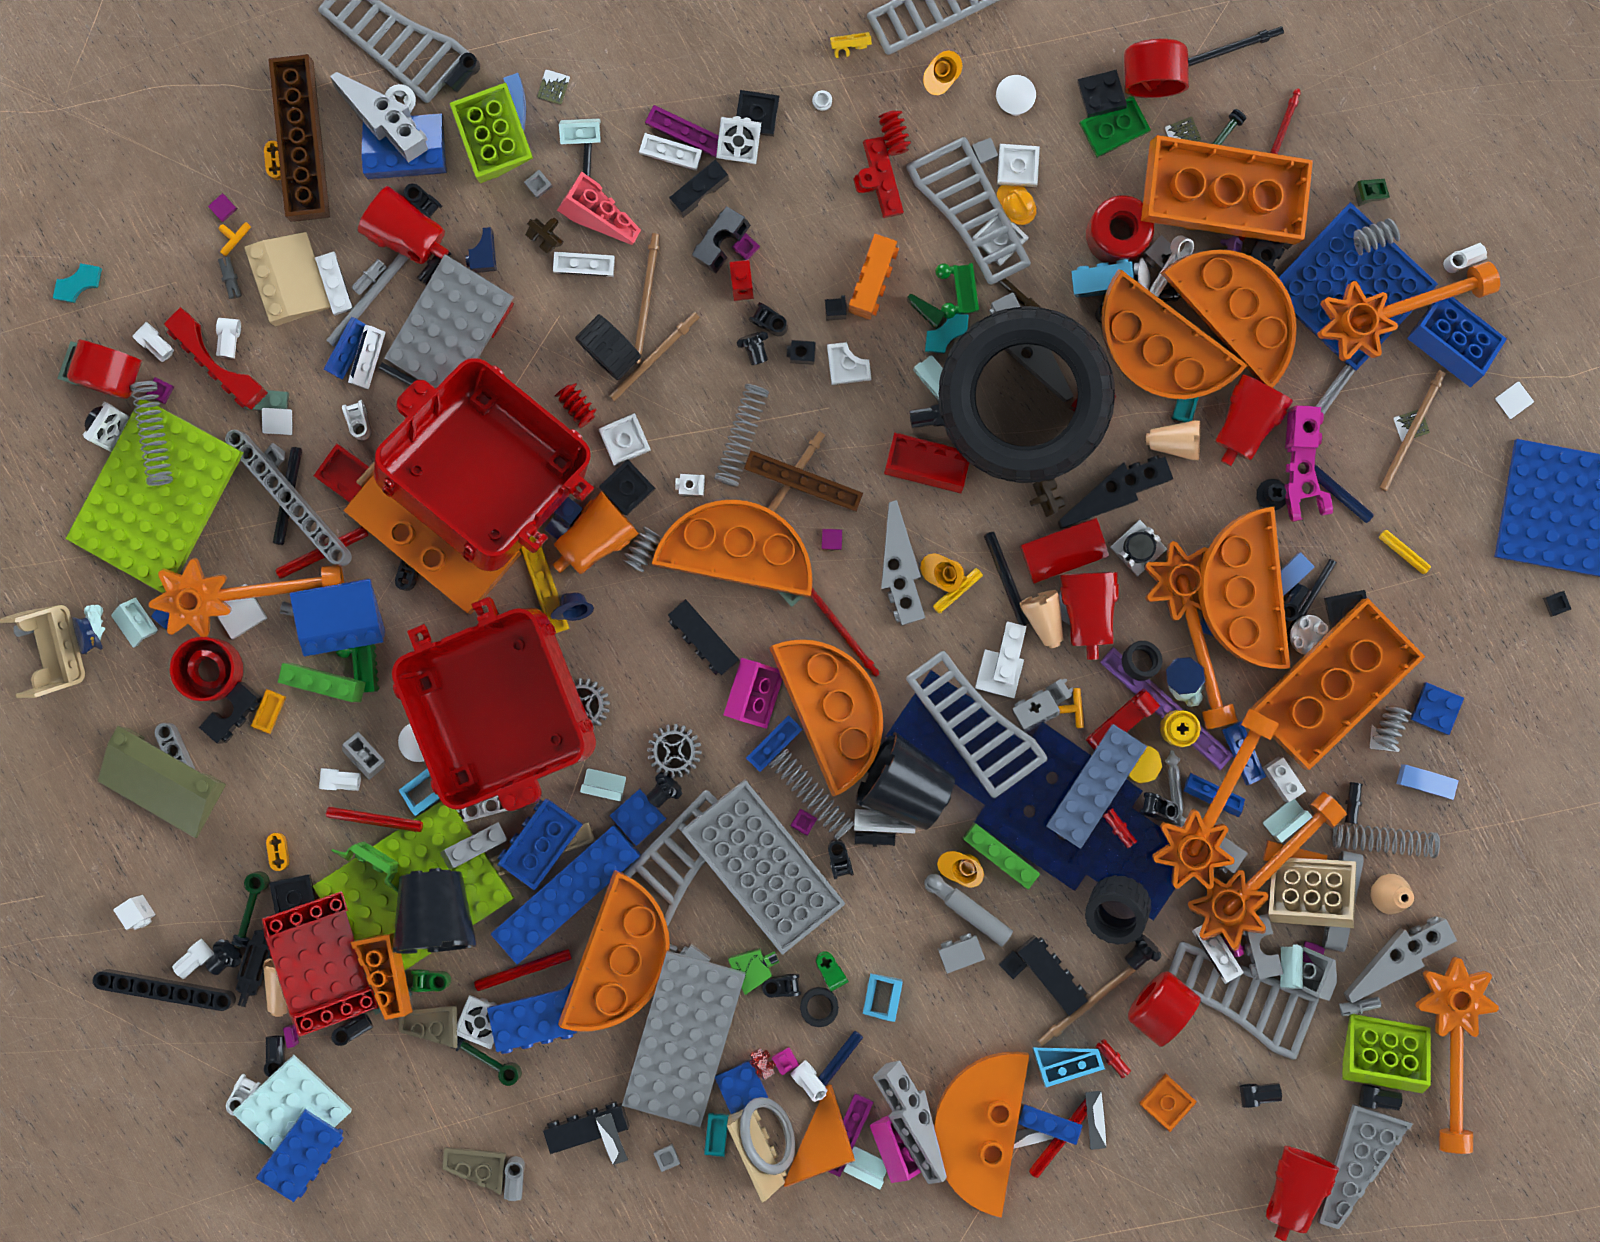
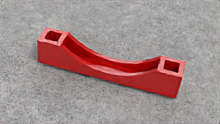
(188, 331)

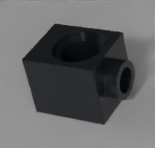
(809, 346)

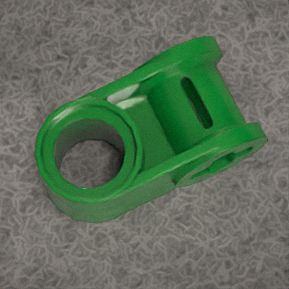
(832, 973)
(426, 980)

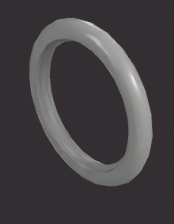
(746, 1139)

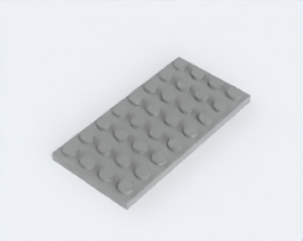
(763, 866)
(683, 1038)

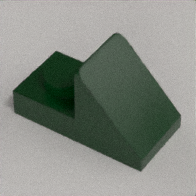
(1371, 191)

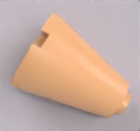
(1176, 439)
(1045, 617)
(1391, 894)
(274, 997)

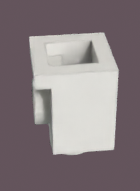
(698, 485)

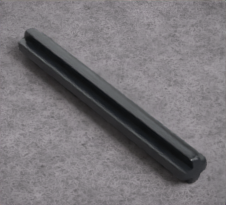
(291, 476)
(1006, 577)

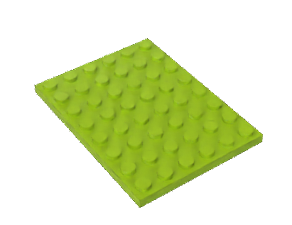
(147, 525)
(374, 904)

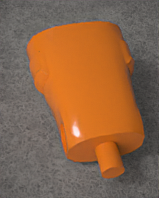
(594, 535)

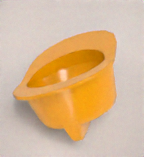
(942, 72)
(1017, 204)
(942, 572)
(961, 868)

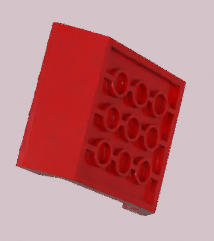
(318, 964)

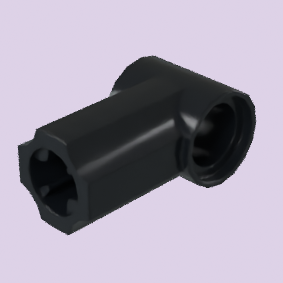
(460, 74)
(926, 417)
(1295, 600)
(353, 1029)
(274, 1053)
(1253, 1094)
(1375, 1097)

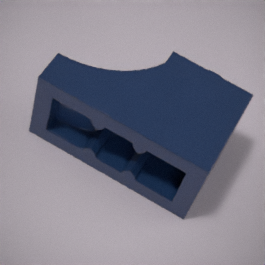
(483, 257)
(563, 518)

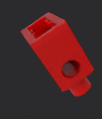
(741, 280)

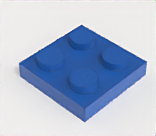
(1437, 708)
(637, 817)
(740, 1086)

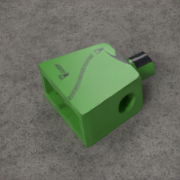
(755, 967)

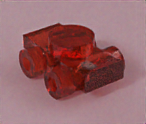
(760, 1062)

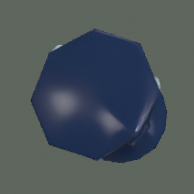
(89, 629)
(1186, 680)

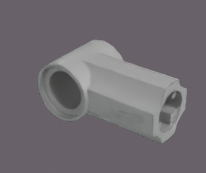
(514, 1180)

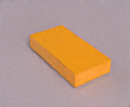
(268, 711)

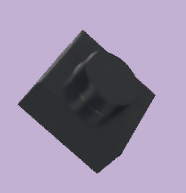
(1557, 603)
(1012, 964)

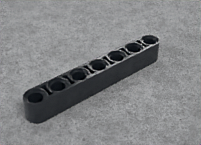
(154, 990)

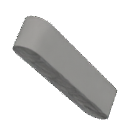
(173, 739)
(1337, 937)

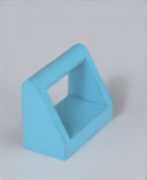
(423, 805)
(894, 997)

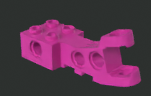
(1303, 450)

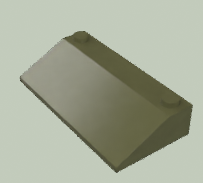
(159, 781)

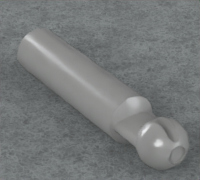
(968, 909)

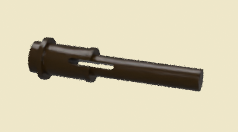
(1018, 294)

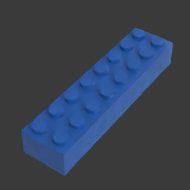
(565, 894)

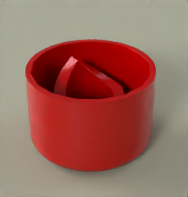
(1156, 68)
(1104, 244)
(103, 369)
(186, 663)
(1163, 1008)

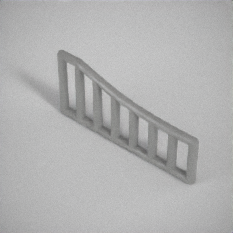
(922, 30)
(383, 59)
(950, 213)
(994, 716)
(666, 838)
(1241, 1017)

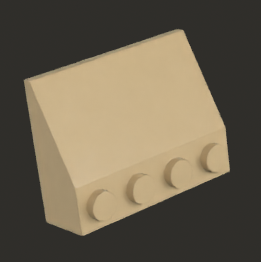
(287, 278)
(1314, 893)
(764, 1183)

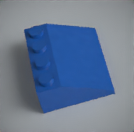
(383, 160)
(1457, 340)
(337, 617)

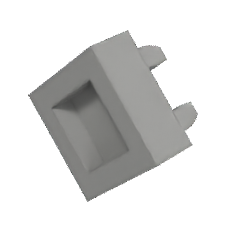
(1059, 691)

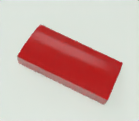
(926, 463)
(341, 472)
(1064, 550)

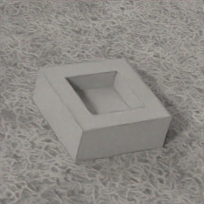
(985, 150)
(538, 184)
(667, 1157)

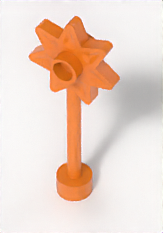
(1360, 321)
(1179, 585)
(195, 598)
(1195, 846)
(1233, 905)
(1457, 1003)

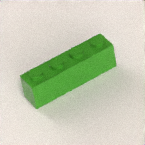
(321, 682)
(1001, 856)

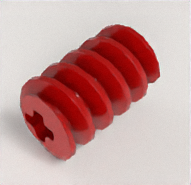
(893, 132)
(576, 405)

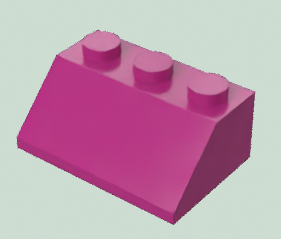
(753, 693)
(893, 1151)

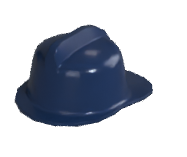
(572, 607)

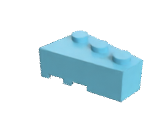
(1095, 280)
(1065, 1064)

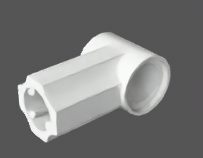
(1465, 258)
(227, 333)
(150, 339)
(334, 779)
(196, 956)
(806, 1077)

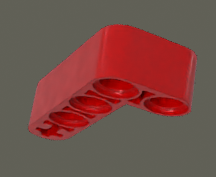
(1126, 717)

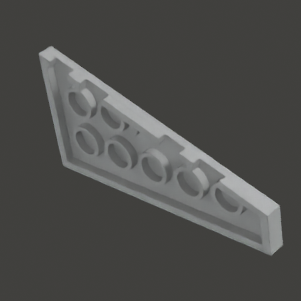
(1361, 1155)

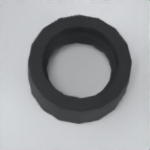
(1129, 666)
(834, 1007)

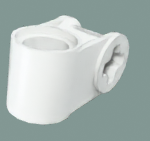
(357, 416)
(241, 1091)

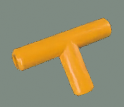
(234, 237)
(1076, 708)

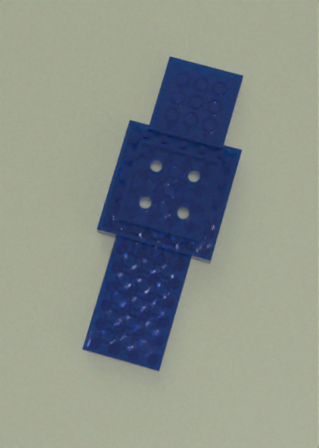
(1005, 817)

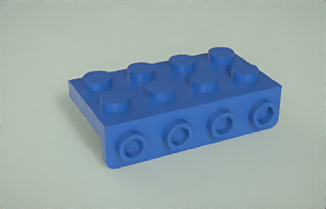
(539, 843)
(528, 1021)
(300, 1155)

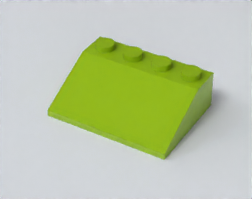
(491, 132)
(1387, 1054)

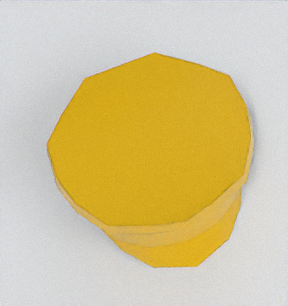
(1147, 766)

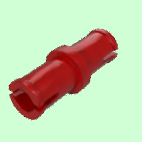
(1119, 828)
(1113, 1058)

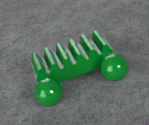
(964, 286)
(363, 665)

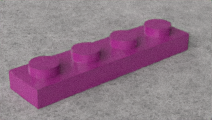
(683, 130)
(854, 1121)

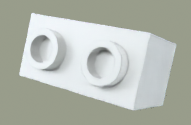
(1283, 779)
(135, 913)

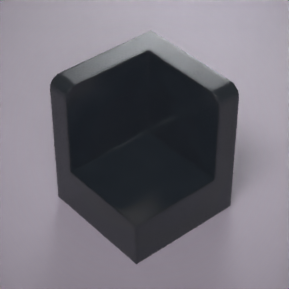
(835, 308)

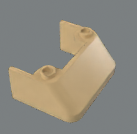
(56, 648)

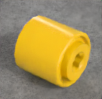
(1169, 726)

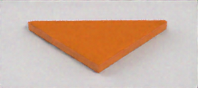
(824, 1143)

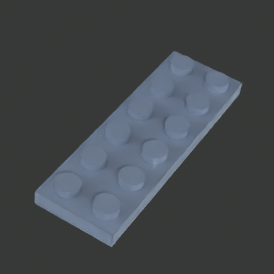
(1096, 786)

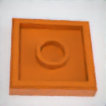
(1167, 1102)

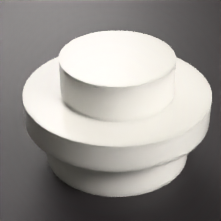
(822, 100)

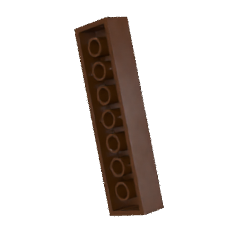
(299, 138)

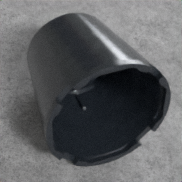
(905, 784)
(432, 913)

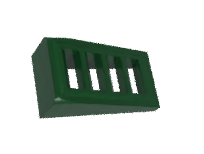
(926, 310)

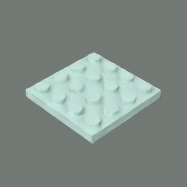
(284, 1097)

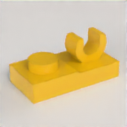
(858, 41)

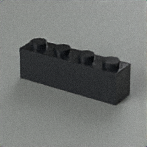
(704, 638)
(1052, 976)
(582, 1128)

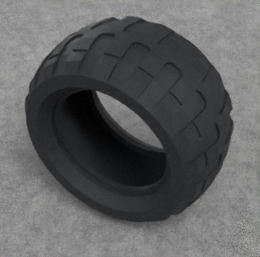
(1026, 327)

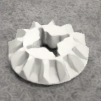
(402, 91)

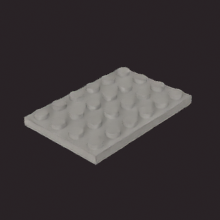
(448, 322)

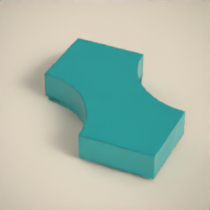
(69, 288)
(939, 339)

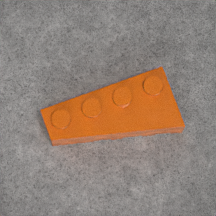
(872, 277)
(385, 974)

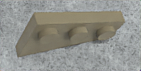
(432, 1024)
(479, 1166)

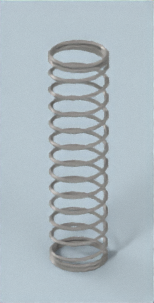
(755, 390)
(162, 475)
(845, 828)
(1434, 836)

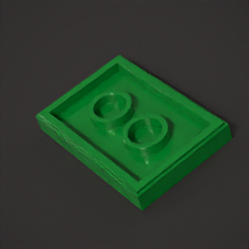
(1115, 128)

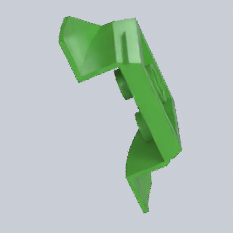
(380, 861)

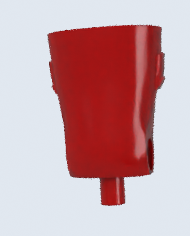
(401, 227)
(1250, 418)
(1090, 608)
(1299, 1190)

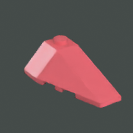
(593, 209)

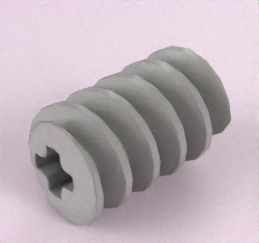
(1375, 234)
(643, 549)
(1391, 726)

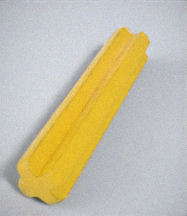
(1404, 551)
(950, 597)

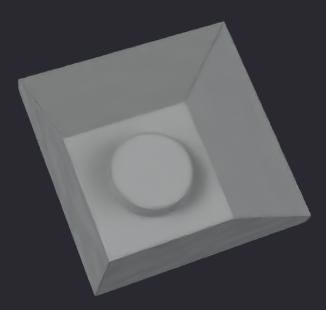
(1320, 976)

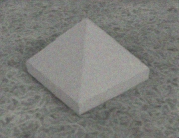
(275, 454)

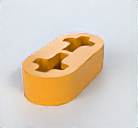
(270, 160)
(282, 850)

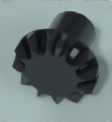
(754, 347)
(1271, 494)
(664, 790)
(1142, 952)
(224, 955)

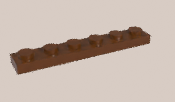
(803, 480)

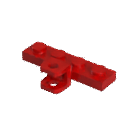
(879, 177)

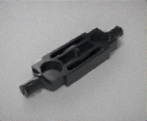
(249, 983)

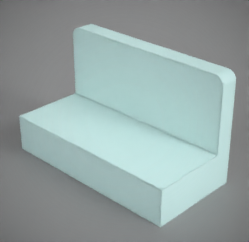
(579, 131)
(929, 373)
(134, 621)
(603, 784)
(1286, 820)
(1292, 967)
(866, 1167)

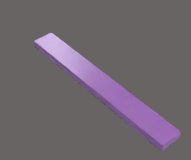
(1205, 744)

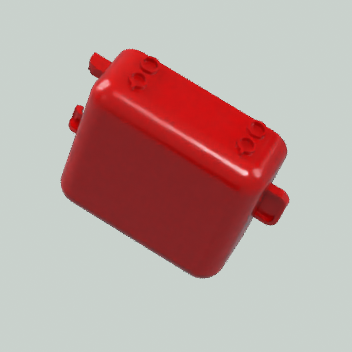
(481, 463)
(493, 707)

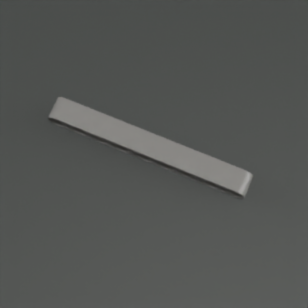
(296, 502)

